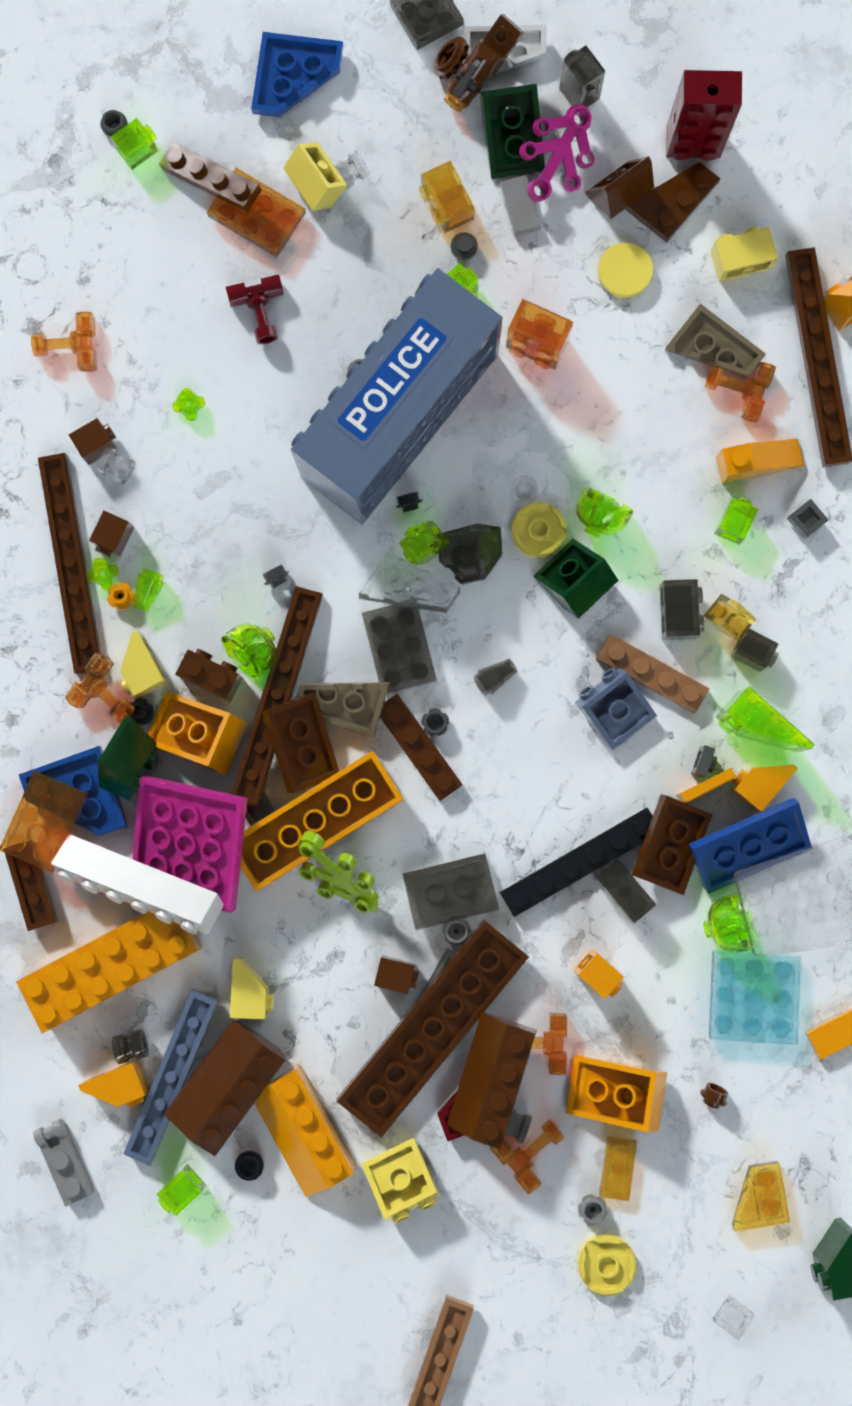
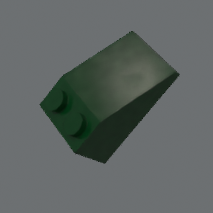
(507, 125)

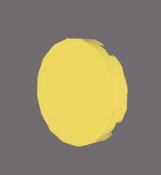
(625, 270)
(538, 530)
(606, 1264)

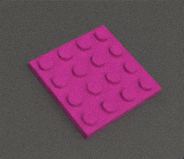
(191, 835)

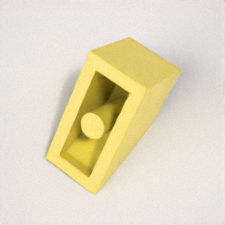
(141, 668)
(248, 993)

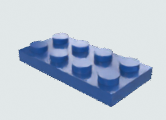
(748, 843)

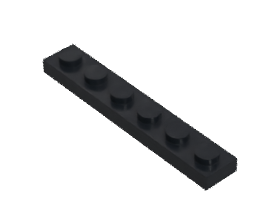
(577, 863)

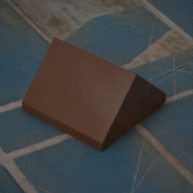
(623, 186)

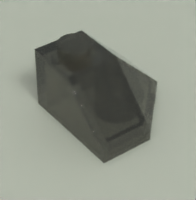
(472, 552)

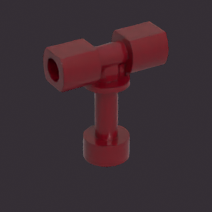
(256, 298)

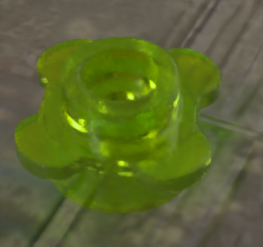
(183, 398)
(98, 566)

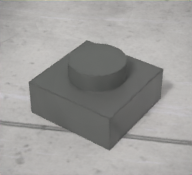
(807, 518)
(704, 761)

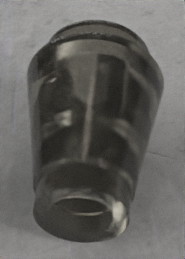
(494, 676)

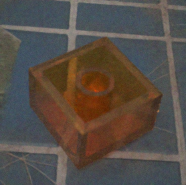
(538, 335)

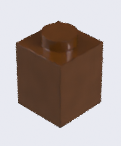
(93, 440)
(111, 534)
(396, 974)

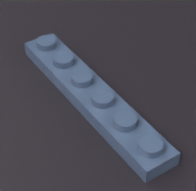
(171, 1076)

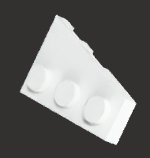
(528, 49)

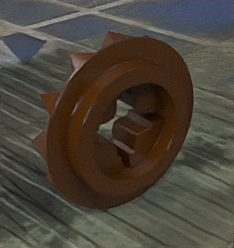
(451, 57)

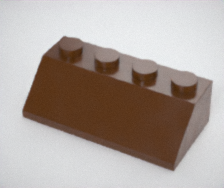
(491, 1079)
(224, 1087)

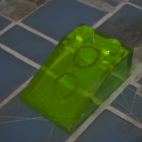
(755, 719)

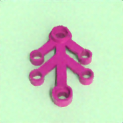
(561, 150)

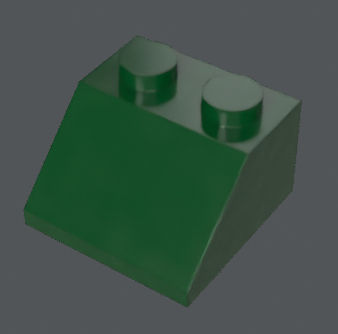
(576, 578)
(126, 759)
(834, 1261)

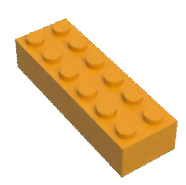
(329, 809)
(104, 968)

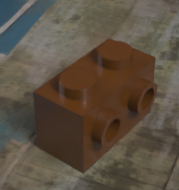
(208, 675)

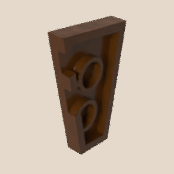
(674, 201)

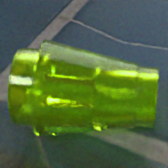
(147, 588)

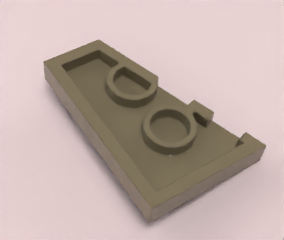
(715, 343)
(350, 704)

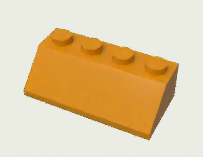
(304, 1132)

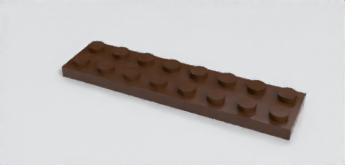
(432, 1028)

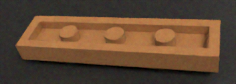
(653, 673)
(441, 1353)

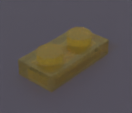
(617, 1168)

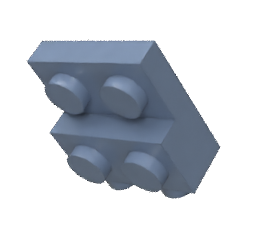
(615, 707)

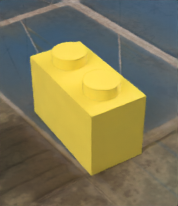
(314, 176)
(744, 253)

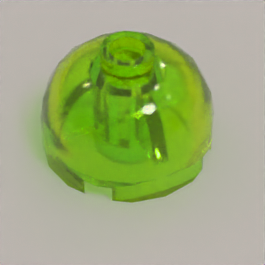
(601, 513)
(251, 647)
(727, 924)

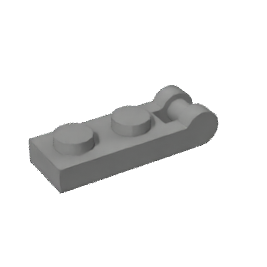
(64, 1162)

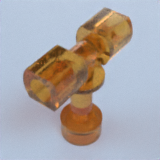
(79, 342)
(751, 391)
(95, 686)
(553, 1043)
(520, 1160)

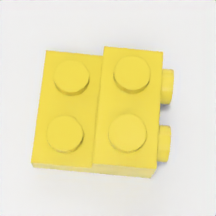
(401, 1181)

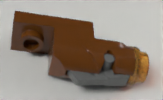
(483, 63)

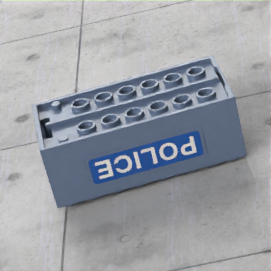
(398, 395)

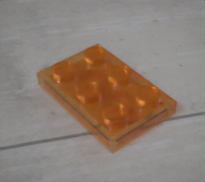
(267, 222)
(43, 820)

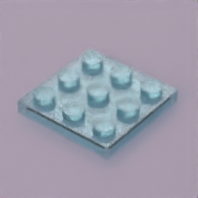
(754, 997)

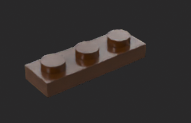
(32, 893)

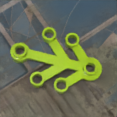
(359, 894)

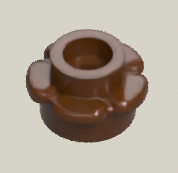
(714, 1095)

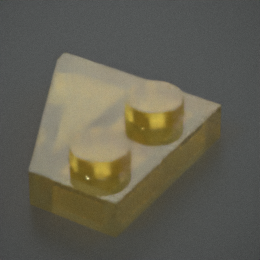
(761, 1198)

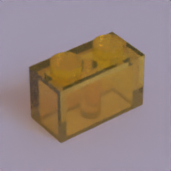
(447, 197)

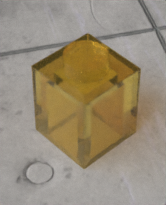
(729, 617)

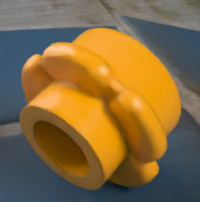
(123, 603)

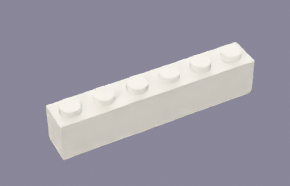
(138, 885)

